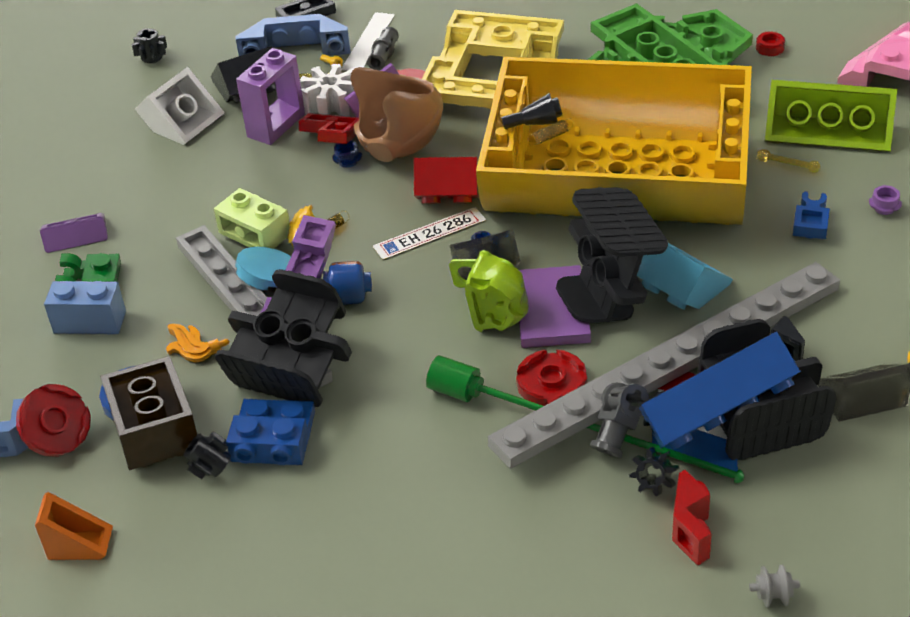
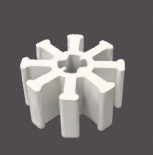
(327, 91)

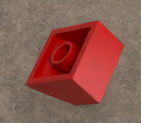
(445, 178)

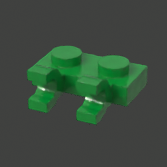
(95, 268)

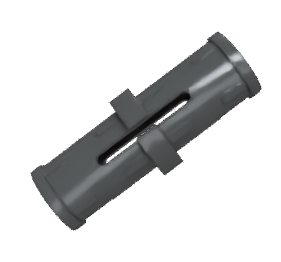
(383, 48)

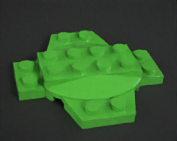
(696, 39)

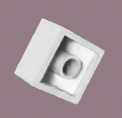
(179, 108)

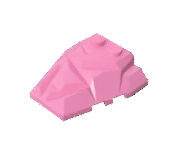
(887, 57)

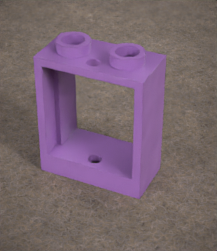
(264, 121)

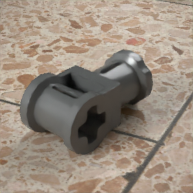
(618, 416)

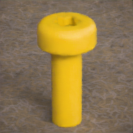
(331, 60)

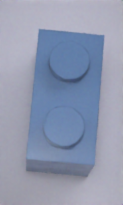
(85, 307)

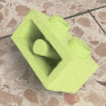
(252, 220)

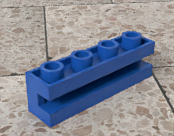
(718, 390)

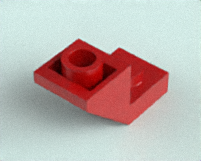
(690, 512)

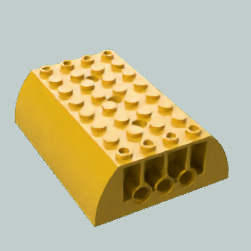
(627, 120)

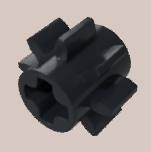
(149, 45)
(207, 455)
(658, 462)

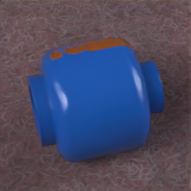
(349, 281)

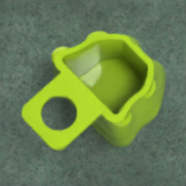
(492, 291)

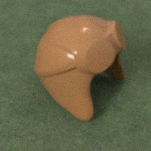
(395, 113)

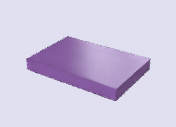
(548, 317)

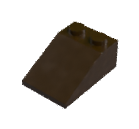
(149, 412)

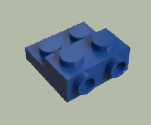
(271, 432)

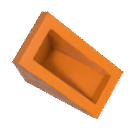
(70, 531)

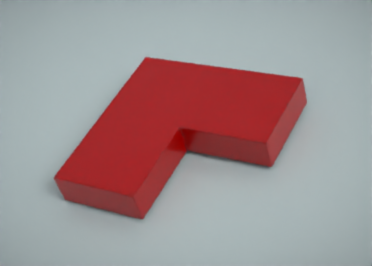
(329, 127)

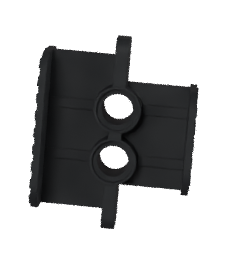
(610, 247)
(280, 361)
(778, 420)

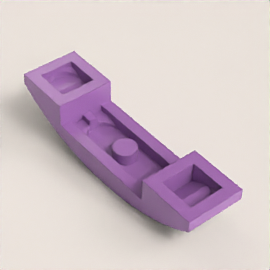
(311, 248)

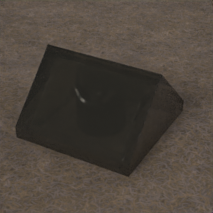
(869, 390)

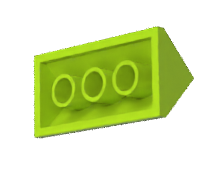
(831, 115)

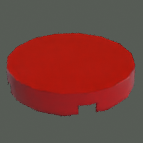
(549, 376)
(53, 420)

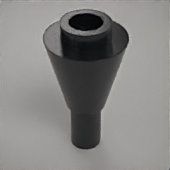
(541, 112)

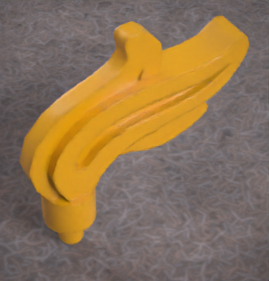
(190, 344)

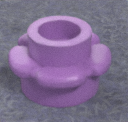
(885, 200)

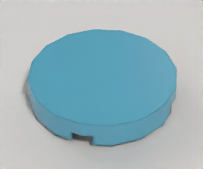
(258, 264)

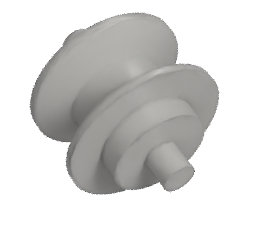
(774, 585)

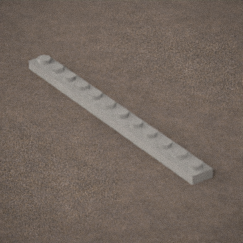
(655, 367)

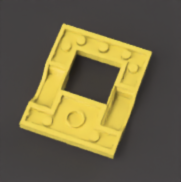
(487, 35)

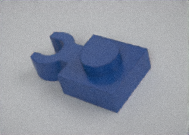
(811, 217)

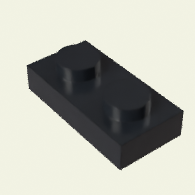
(306, 7)

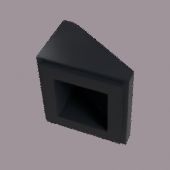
(791, 337)

